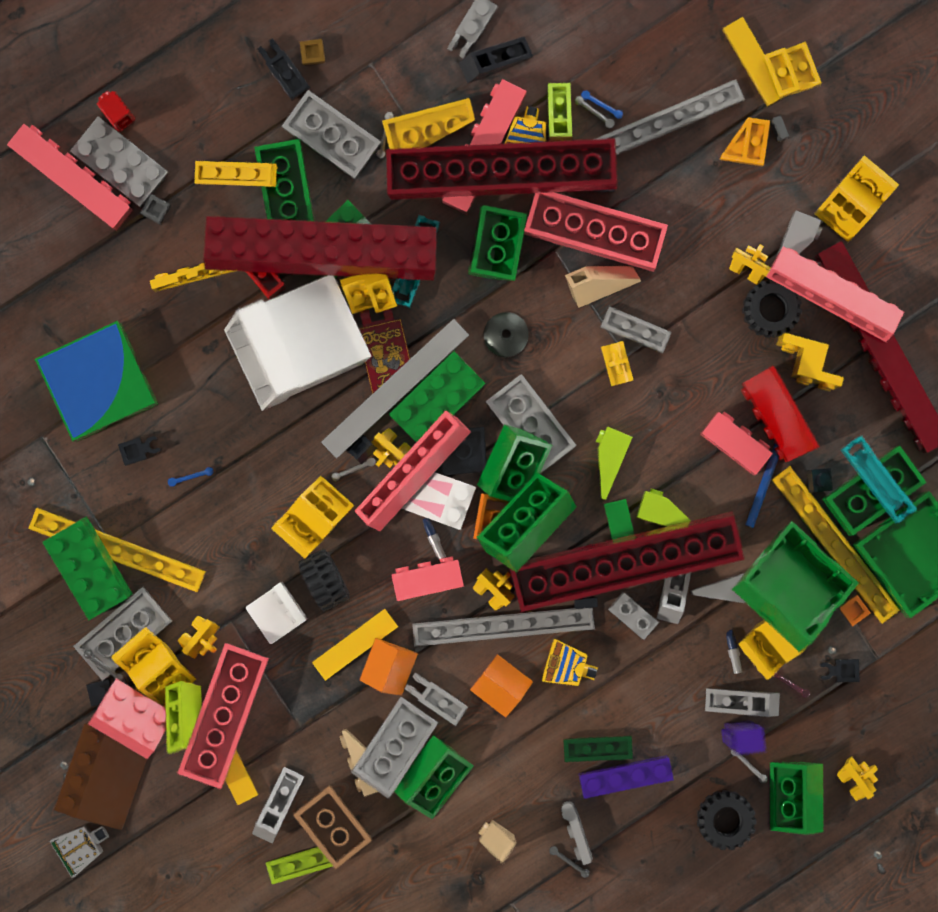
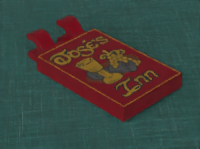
(386, 345)

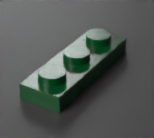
(597, 748)

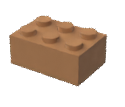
(332, 826)

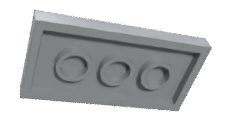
(331, 134)
(119, 162)
(522, 408)
(120, 628)
(394, 747)

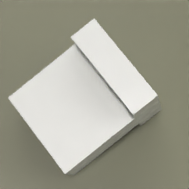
(296, 341)

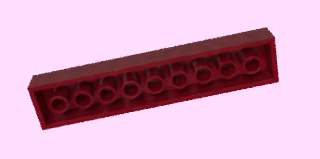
(501, 169)
(319, 248)
(628, 561)

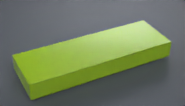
(297, 865)

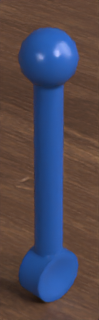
(586, 96)
(173, 482)

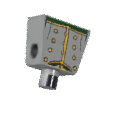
(79, 847)

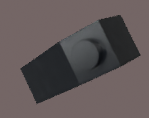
(495, 59)

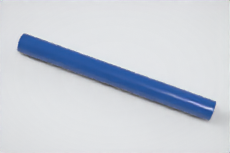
(763, 487)

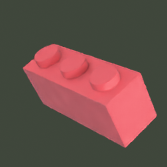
(737, 442)
(427, 579)

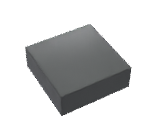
(779, 129)
(155, 209)

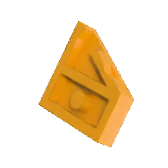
(749, 143)

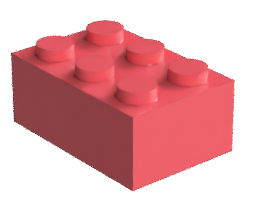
(130, 719)

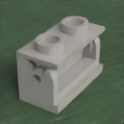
(633, 615)

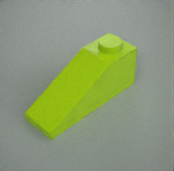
(559, 112)
(611, 453)
(660, 510)
(182, 712)

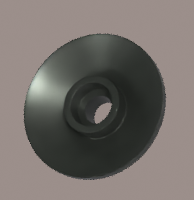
(506, 346)

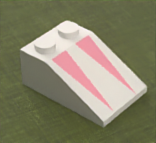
(442, 500)

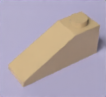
(497, 839)

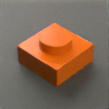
(854, 610)

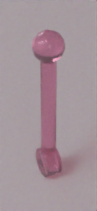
(804, 692)

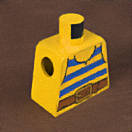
(527, 128)
(567, 665)

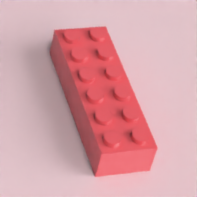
(596, 230)
(223, 716)

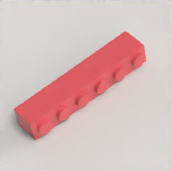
(492, 129)
(70, 177)
(835, 294)
(412, 471)

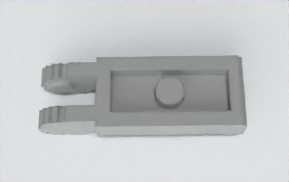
(473, 25)
(438, 700)
(576, 831)

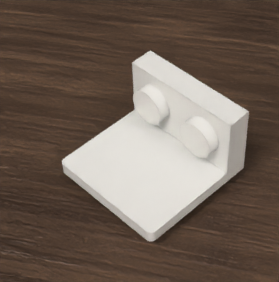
(276, 613)

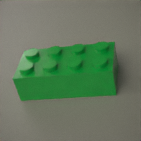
(291, 195)
(443, 390)
(855, 503)
(526, 522)
(87, 568)

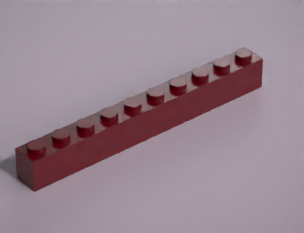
(889, 362)

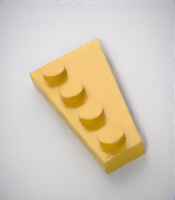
(428, 125)
(183, 277)

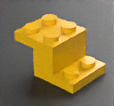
(856, 199)
(809, 362)
(312, 517)
(767, 649)
(151, 665)

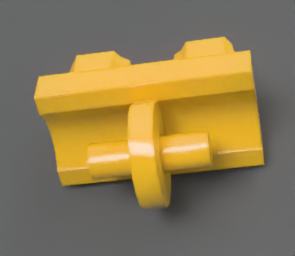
(759, 269)
(617, 363)
(386, 451)
(497, 585)
(202, 640)
(862, 776)

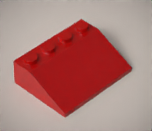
(779, 415)

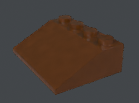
(100, 780)

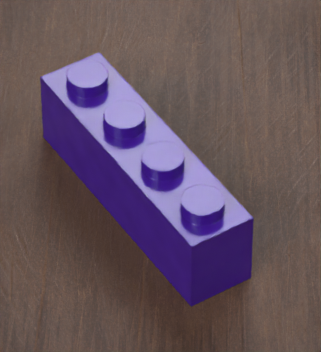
(743, 737)
(625, 776)

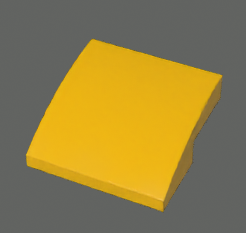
(792, 70)
(368, 292)

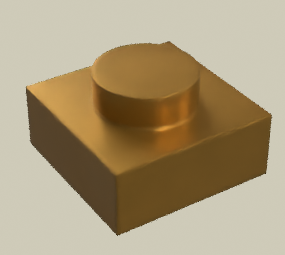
(312, 52)

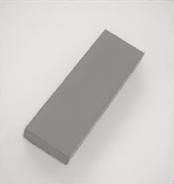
(636, 329)

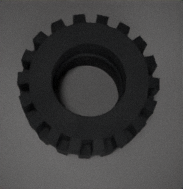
(761, 325)
(323, 580)
(740, 833)

